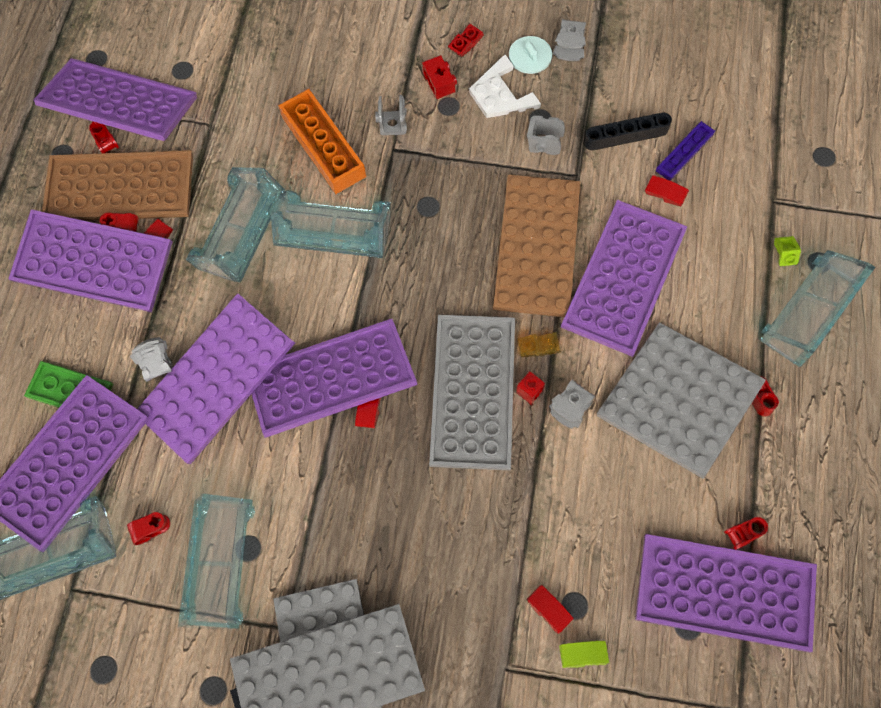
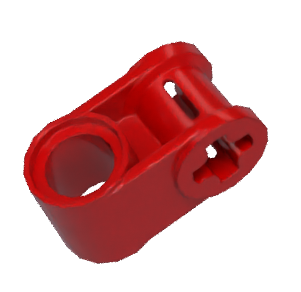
(102, 137)
(119, 220)
(765, 395)
(145, 528)
(743, 534)

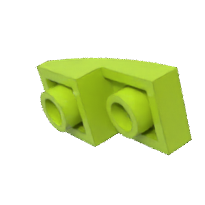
(583, 653)

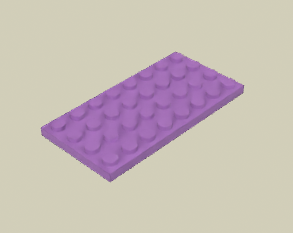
(116, 99)
(91, 260)
(624, 278)
(214, 378)
(333, 378)
(66, 462)
(727, 593)

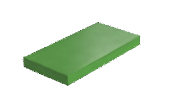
(54, 384)

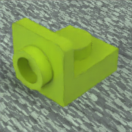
(788, 250)

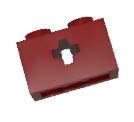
(439, 77)

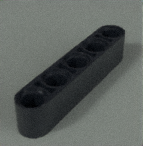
(639, 129)

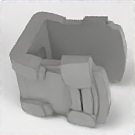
(570, 41)
(384, 117)
(552, 128)
(152, 358)
(571, 404)

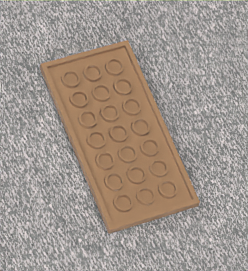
(119, 183)
(537, 246)

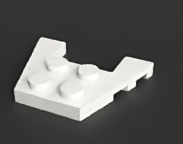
(495, 97)

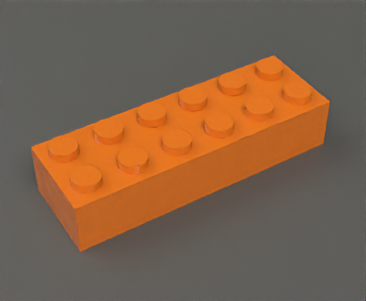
(322, 141)

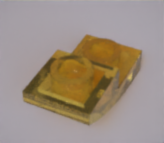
(539, 345)

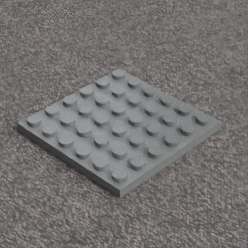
(681, 399)

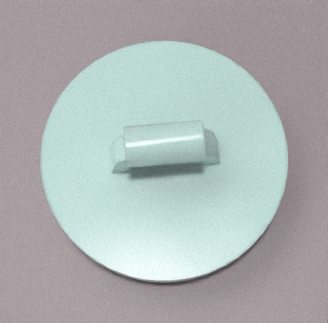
(530, 54)

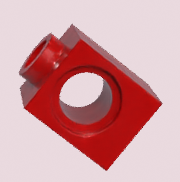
(530, 388)

